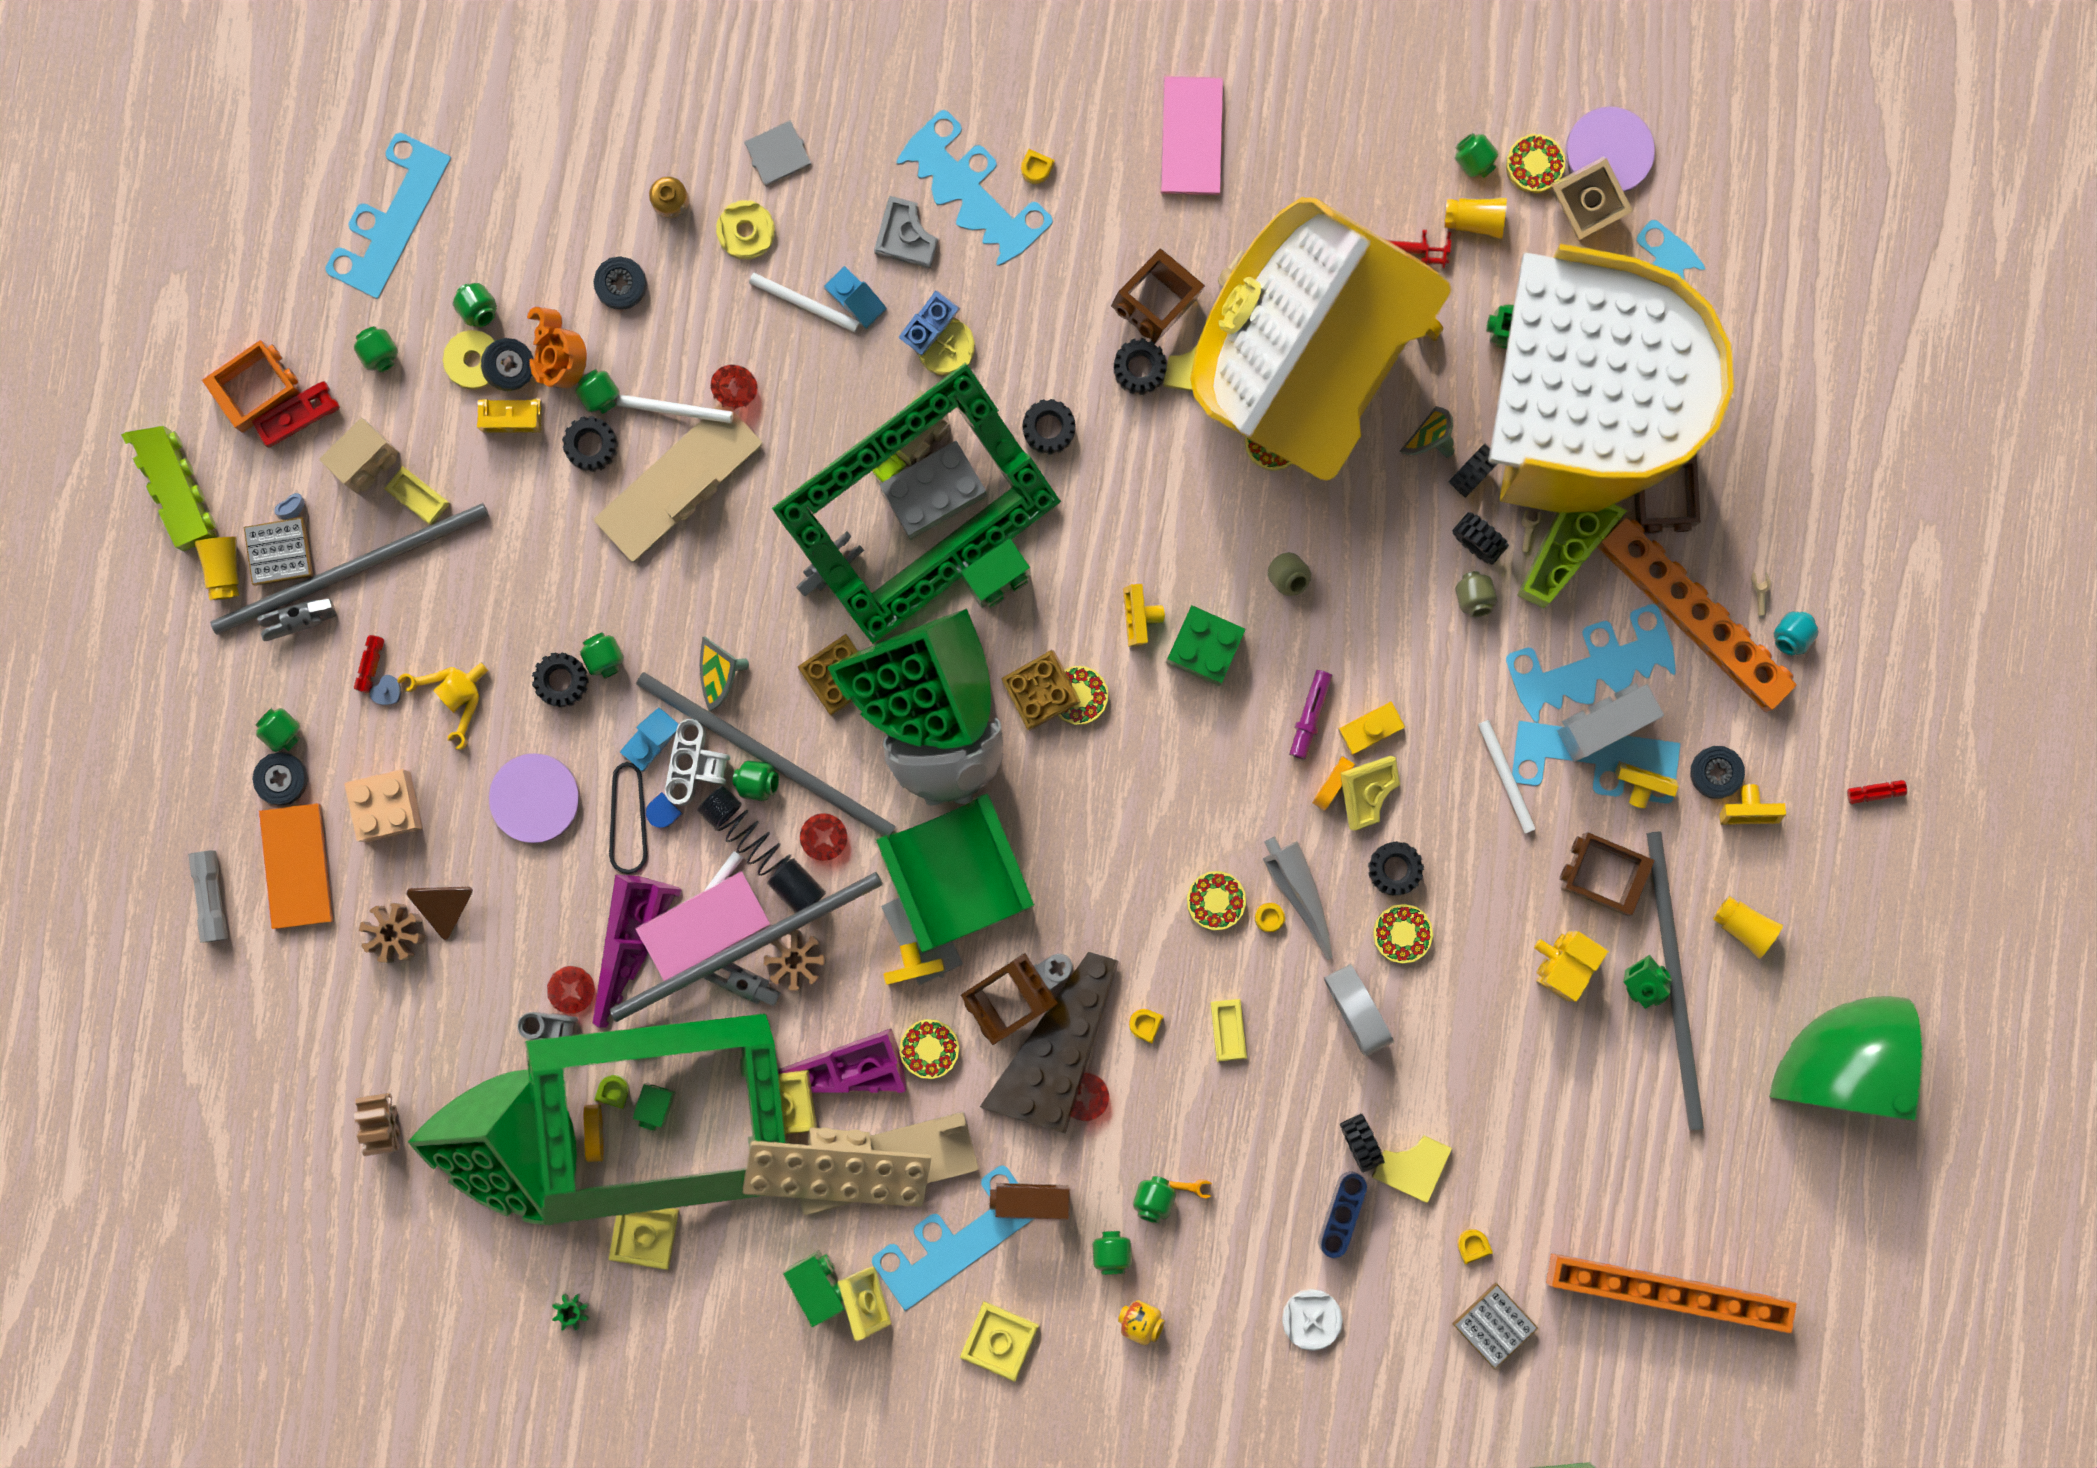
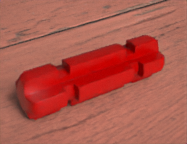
(369, 663)
(1877, 792)

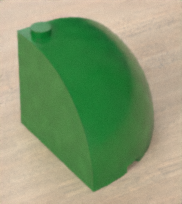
(922, 683)
(1857, 1059)
(490, 1145)

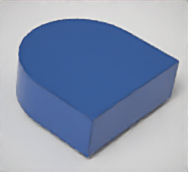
(662, 812)

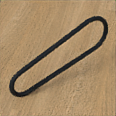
(642, 816)

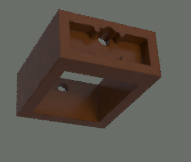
(1172, 276)
(1680, 524)
(1635, 882)
(1030, 986)
(1030, 1200)

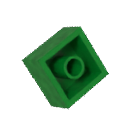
(996, 574)
(1205, 645)
(815, 1287)

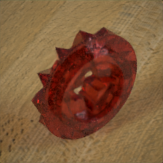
(742, 378)
(809, 836)
(585, 989)
(1097, 1104)

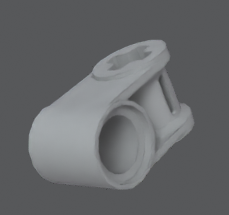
(1048, 976)
(550, 1025)

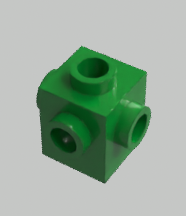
(1501, 318)
(1647, 982)

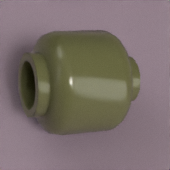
(1289, 574)
(1476, 594)

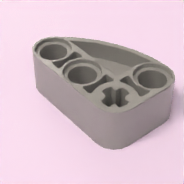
(1358, 1010)

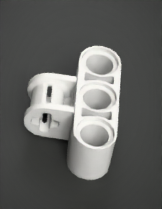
(702, 767)

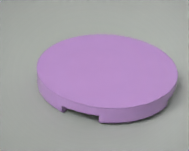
(1616, 136)
(534, 798)

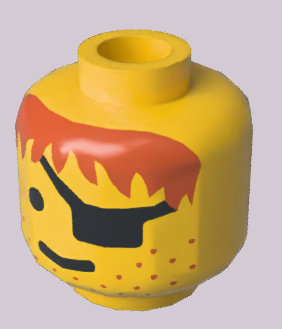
(1141, 1322)

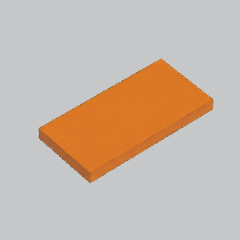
(296, 866)

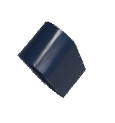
(1345, 1229)

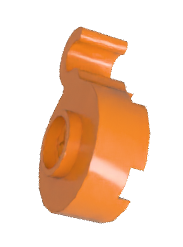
(559, 352)

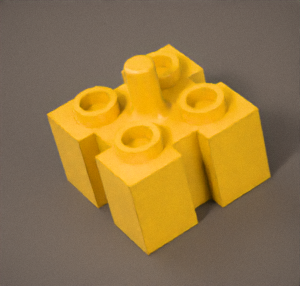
(1569, 964)

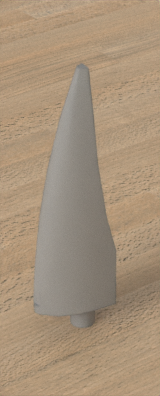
(1296, 882)

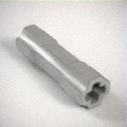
(210, 915)

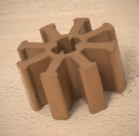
(384, 939)
(801, 967)
(377, 1124)

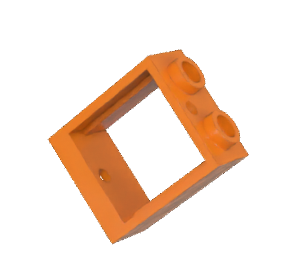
(217, 379)

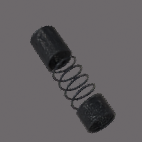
(790, 880)

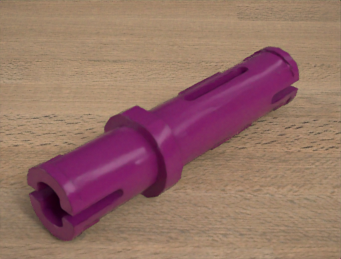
(1307, 725)

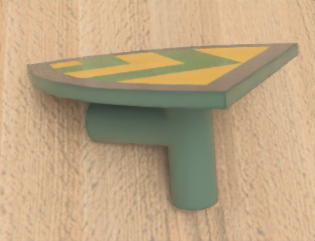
(1432, 433)
(717, 672)

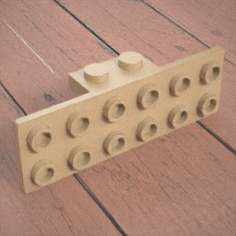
(677, 483)
(836, 1168)

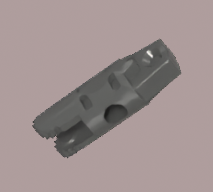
(813, 577)
(296, 618)
(757, 985)

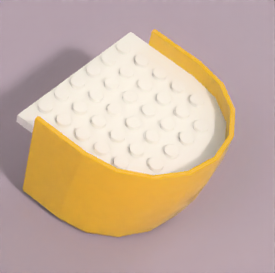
(1319, 338)
(1605, 380)

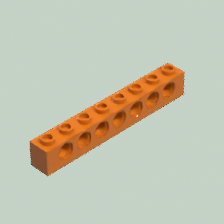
(1779, 680)
(1671, 1293)

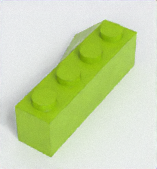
(172, 485)
(1564, 550)

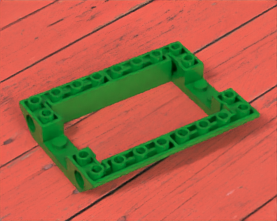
(942, 564)
(547, 1090)

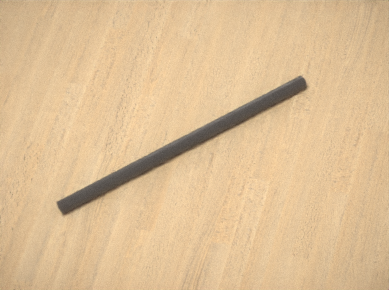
(349, 568)
(765, 754)
(746, 946)
(1677, 993)

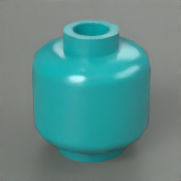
(1795, 633)

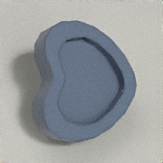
(290, 507)
(387, 692)

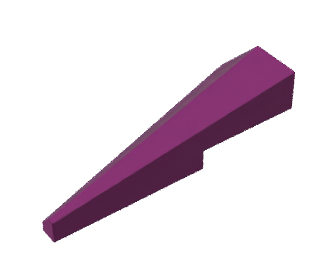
(632, 904)
(863, 1065)

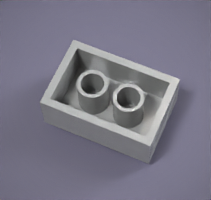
(933, 490)
(1609, 721)

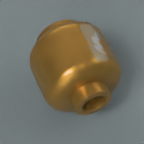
(669, 197)

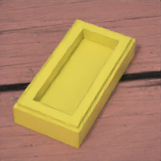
(417, 496)
(1228, 1030)

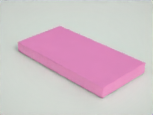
(1191, 135)
(702, 926)

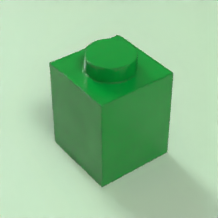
(653, 1106)

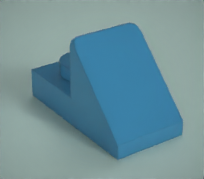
(855, 297)
(650, 739)

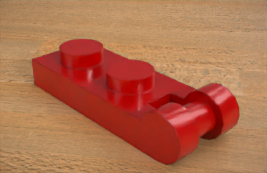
(295, 414)

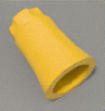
(1477, 215)
(219, 566)
(1748, 925)

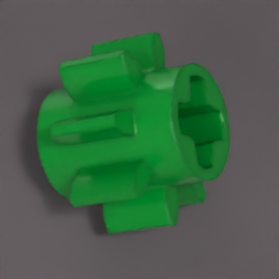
(578, 1309)

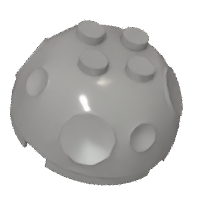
(949, 772)

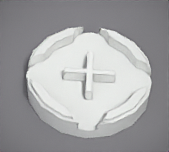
(1312, 1319)

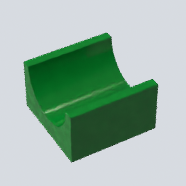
(955, 874)

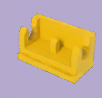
(509, 416)

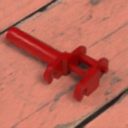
(1423, 248)

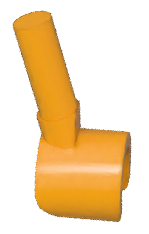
(1191, 1187)

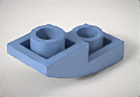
(929, 323)

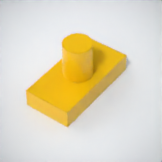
(1139, 615)
(1371, 728)
(1645, 782)
(1751, 809)
(912, 965)

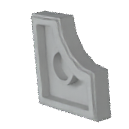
(903, 236)

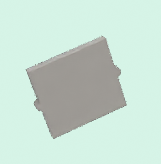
(777, 153)

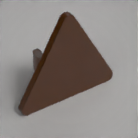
(441, 906)

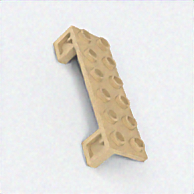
(942, 1138)

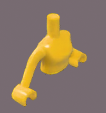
(453, 691)

